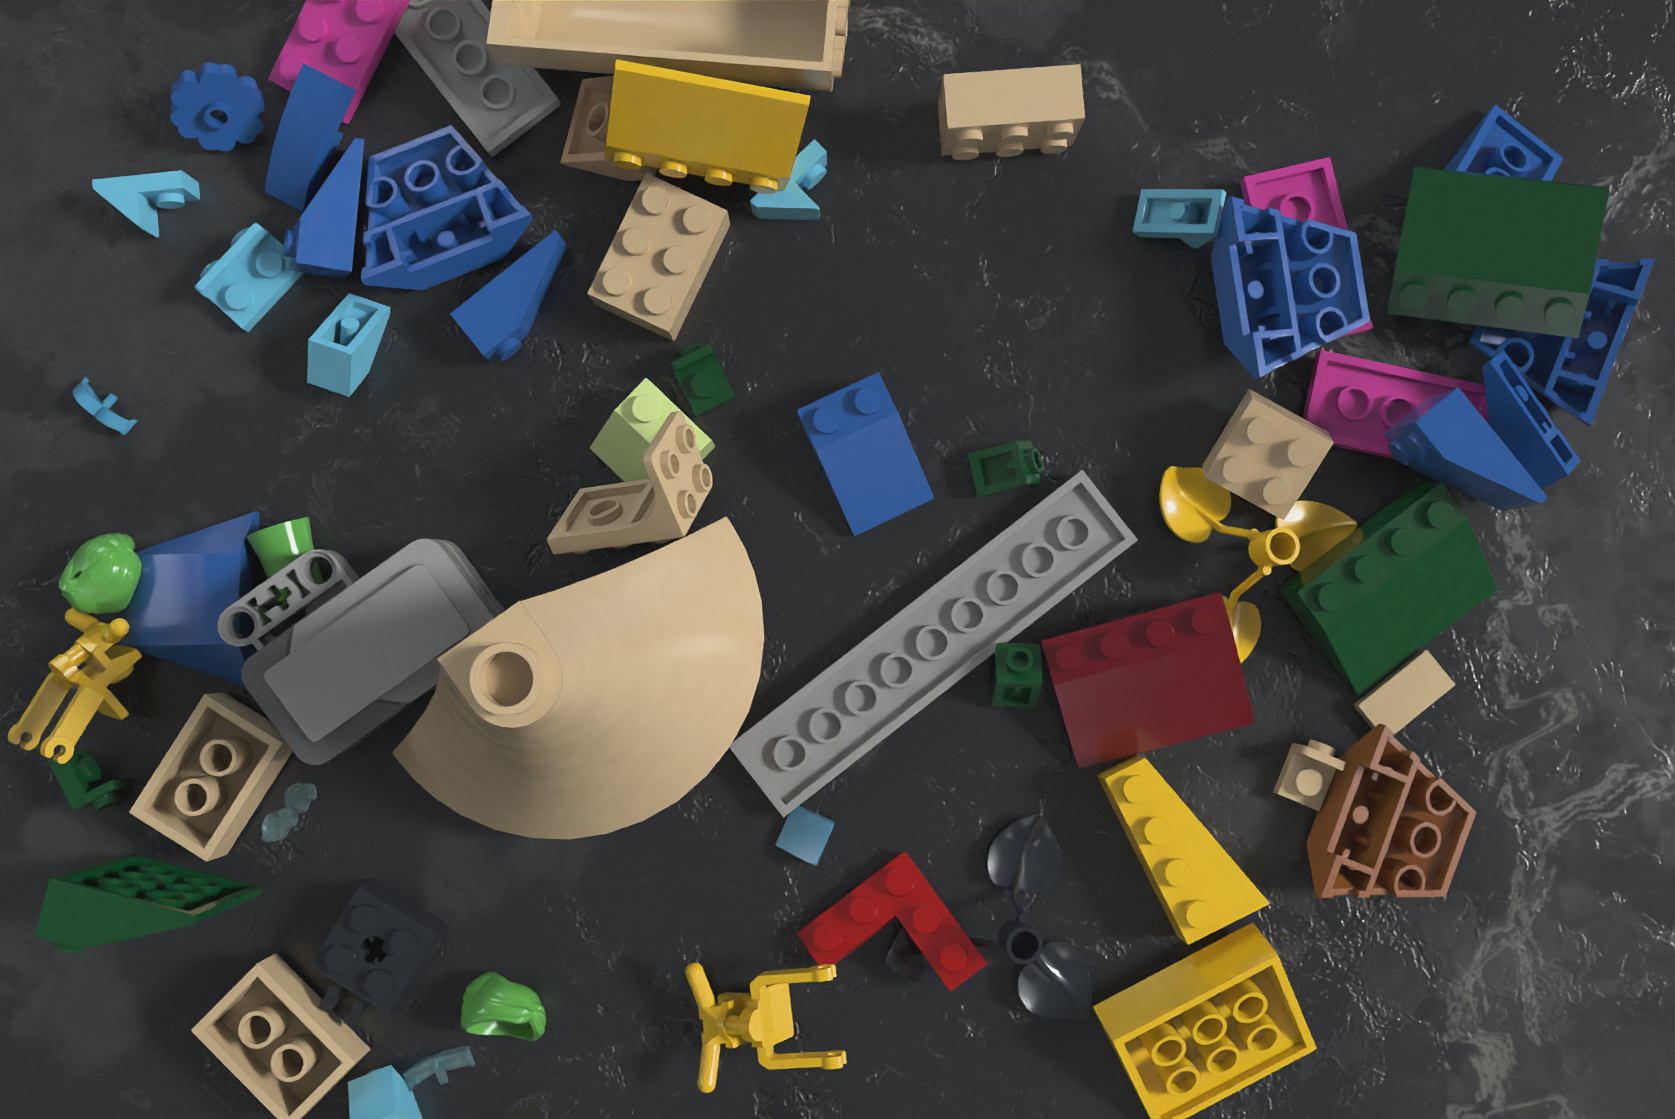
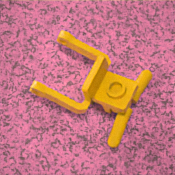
(104, 668)
(757, 1018)

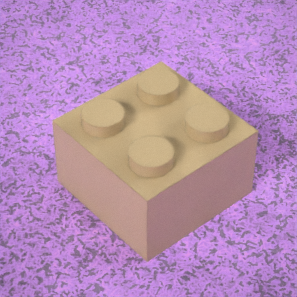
(1267, 454)

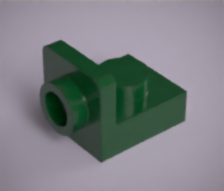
(702, 378)
(1005, 467)
(1017, 675)
(82, 785)

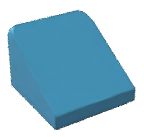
(805, 834)

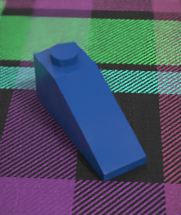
(326, 230)
(508, 305)
(1525, 424)

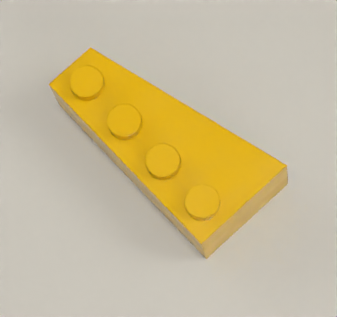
(1182, 860)

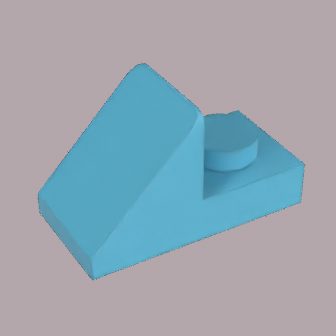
(141, 195)
(793, 201)
(1180, 213)

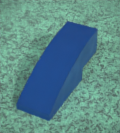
(307, 137)

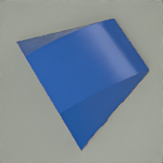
(435, 213)
(1284, 285)
(1569, 368)
(186, 590)

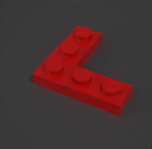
(892, 893)

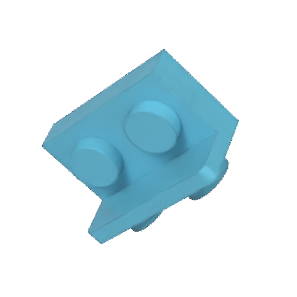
(248, 276)

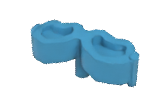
(89, 401)

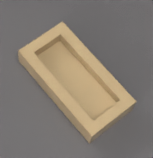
(1405, 693)

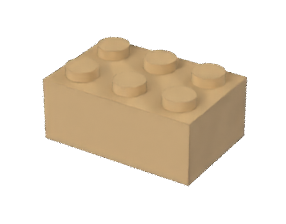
(1010, 111)
(659, 257)
(213, 776)
(280, 1039)

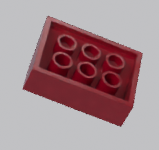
(1149, 680)

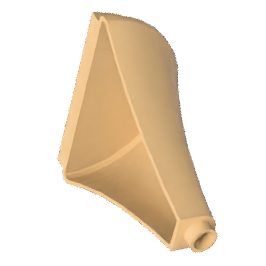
(597, 694)

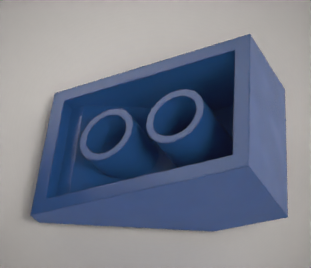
(1505, 149)
(1458, 447)
(865, 454)

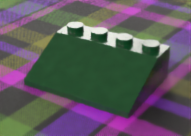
(1498, 251)
(1392, 584)
(132, 900)

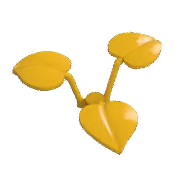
(1195, 507)

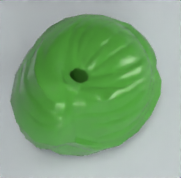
(102, 575)
(502, 1008)

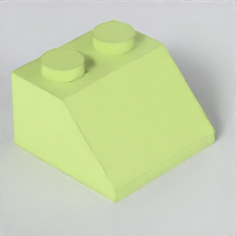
(634, 427)

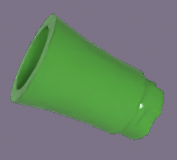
(282, 545)

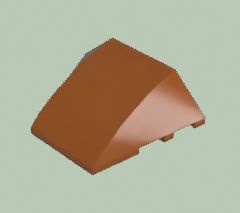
(1387, 825)

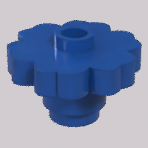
(217, 106)

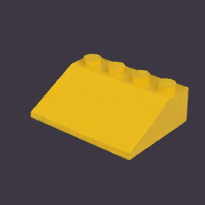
(704, 127)
(1206, 1025)

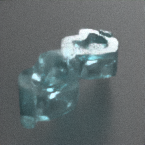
(297, 801)
(437, 1064)

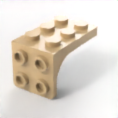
(644, 508)

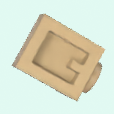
(1308, 773)

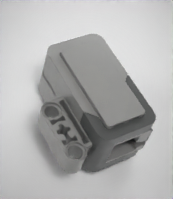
(361, 646)

